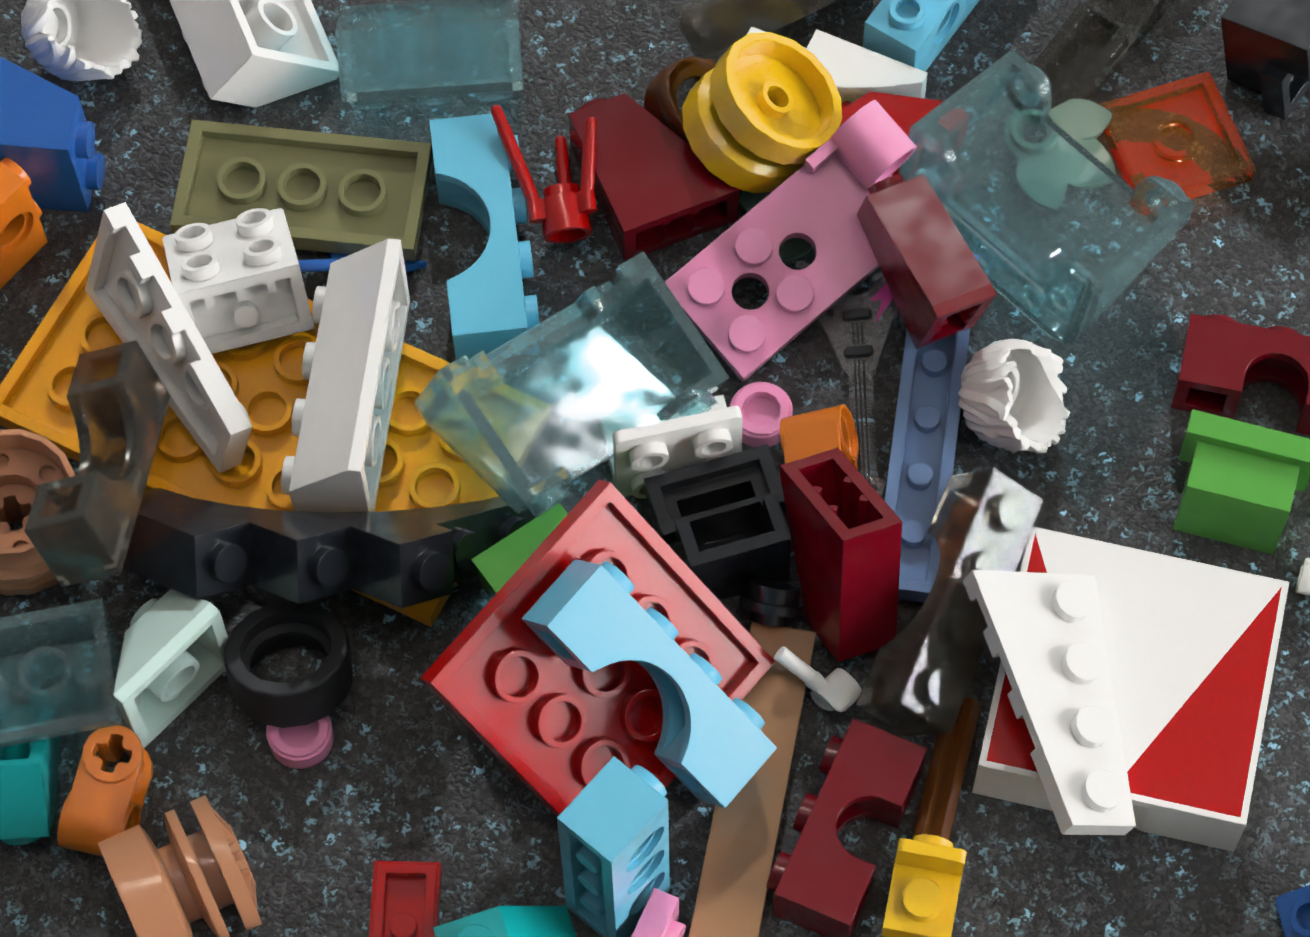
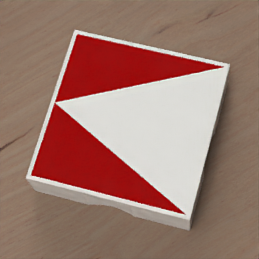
(1189, 683)

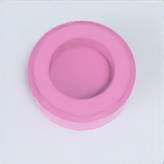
(762, 411)
(301, 745)

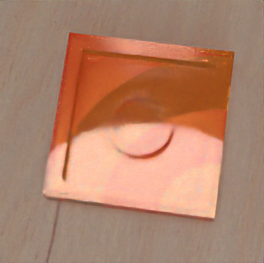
(1178, 135)

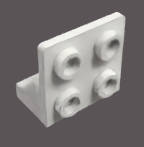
(239, 279)
(673, 445)

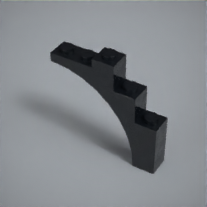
(312, 555)

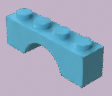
(475, 177)
(704, 735)

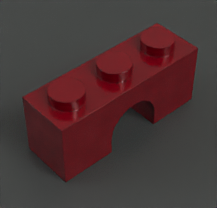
(1228, 356)
(867, 778)

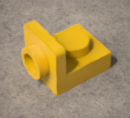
(924, 888)

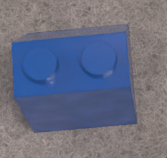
(48, 139)

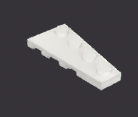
(144, 307)
(1062, 687)

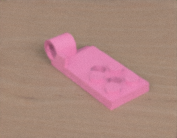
(812, 205)

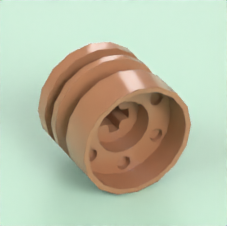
(24, 464)
(184, 879)

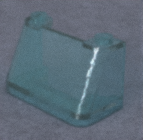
(1035, 204)
(557, 393)

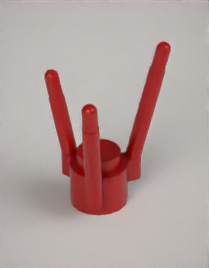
(565, 205)

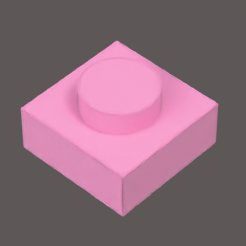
(660, 917)

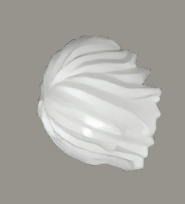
(81, 37)
(1014, 396)

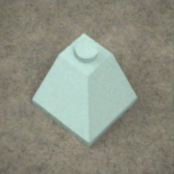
(167, 661)

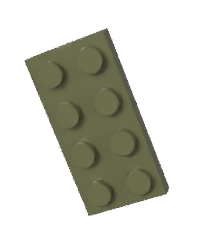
(332, 187)

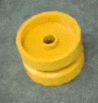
(761, 112)

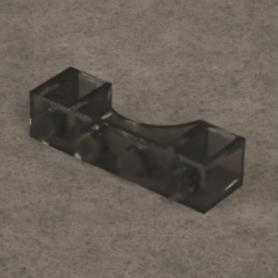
(89, 518)
(930, 664)

